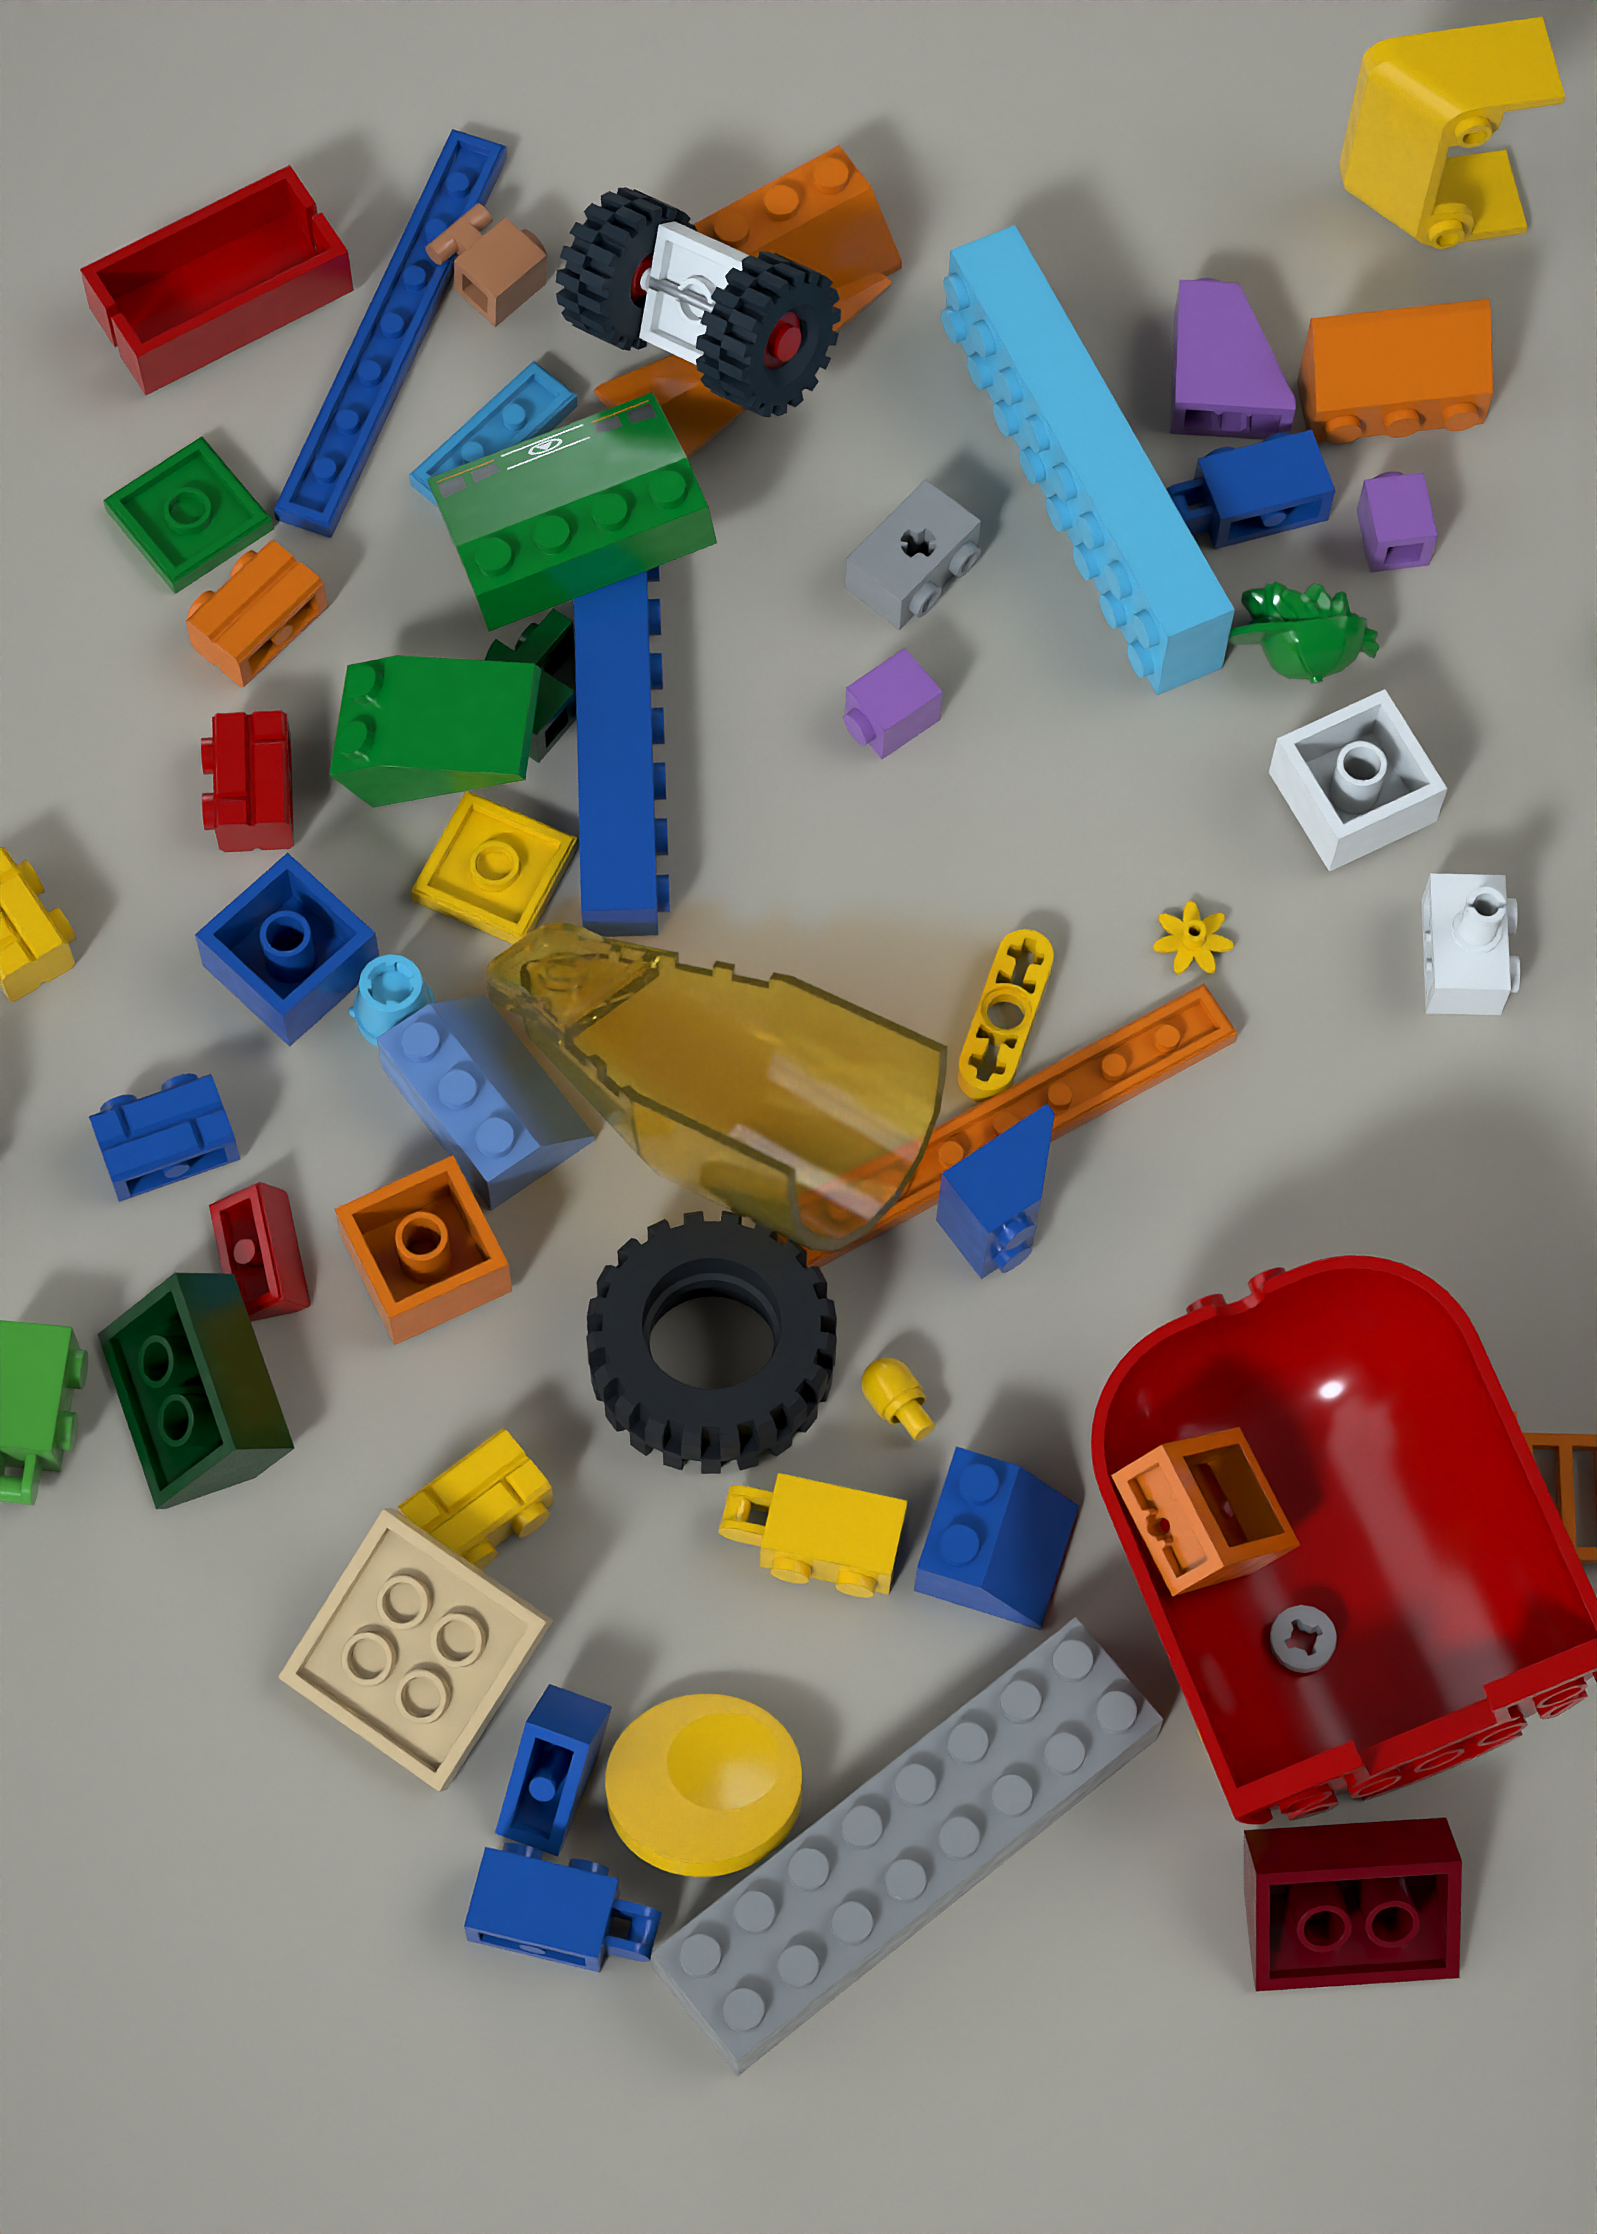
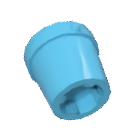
(388, 994)

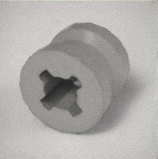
(1310, 1621)

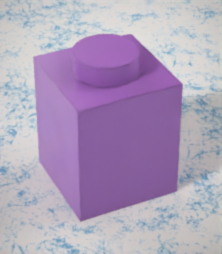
(1396, 521)
(892, 704)

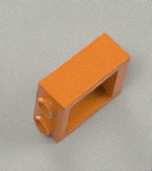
(1195, 1548)

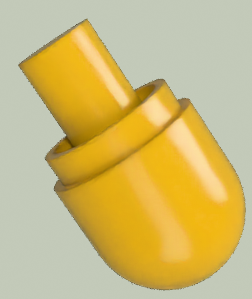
(897, 1396)

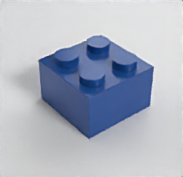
(287, 949)

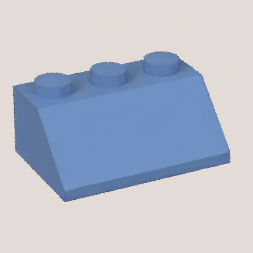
(482, 1095)

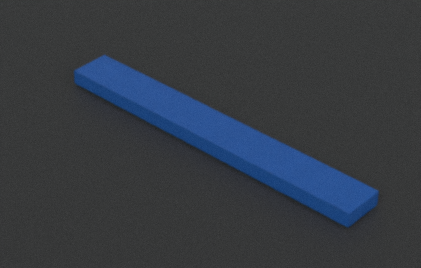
(386, 340)

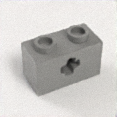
(913, 555)

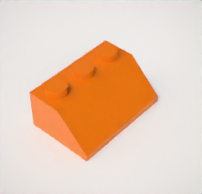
(814, 216)
(1397, 371)

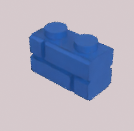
(164, 1135)

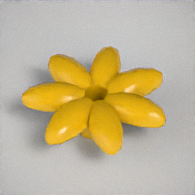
(1191, 946)

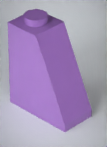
(1224, 367)

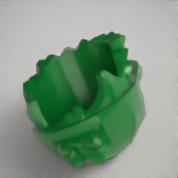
(1305, 632)

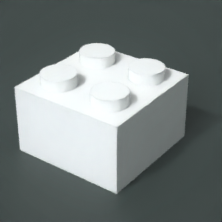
(1357, 780)

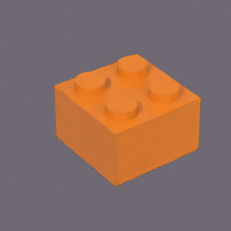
(424, 1249)

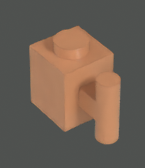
(492, 269)

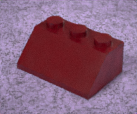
(1353, 1903)

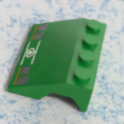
(573, 511)

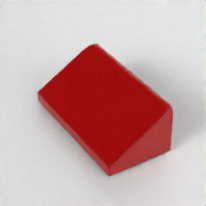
(261, 1249)

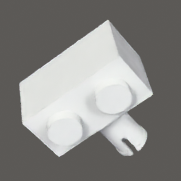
(1468, 944)

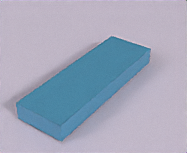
(519, 412)

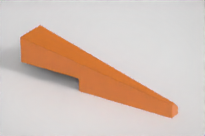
(690, 406)

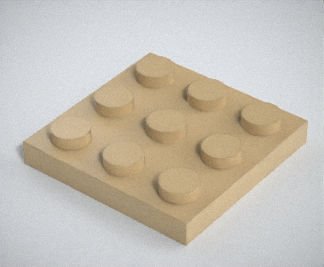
(415, 1649)

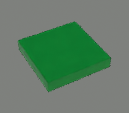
(188, 514)

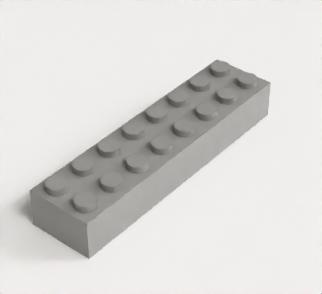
(906, 1845)

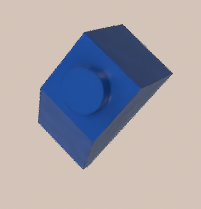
(552, 1769)

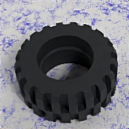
(707, 1262)

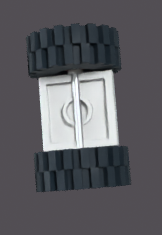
(741, 319)

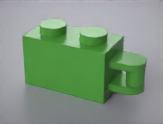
(36, 1393)

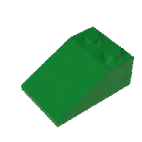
(433, 726)

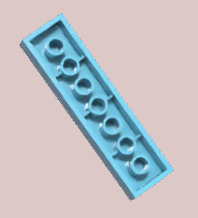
(1086, 462)

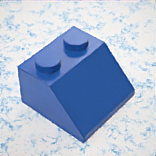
(995, 1195)
(995, 1540)

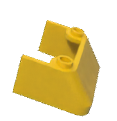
(1439, 93)

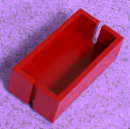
(217, 279)

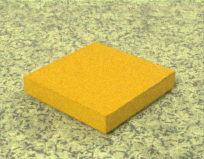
(494, 868)

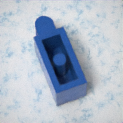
(1256, 490)
(555, 1910)

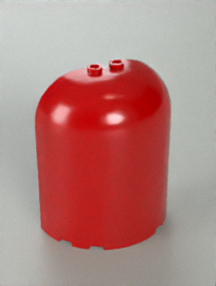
(1411, 1526)

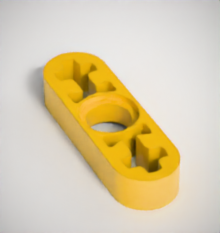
(997, 990)

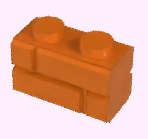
(255, 612)

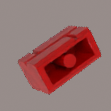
(250, 781)

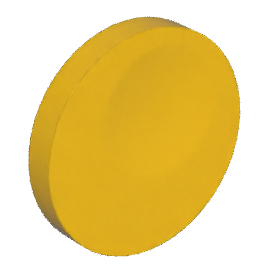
(704, 1785)

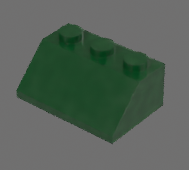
(195, 1388)

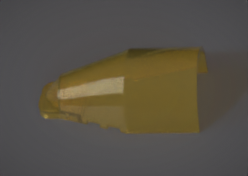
(733, 1081)

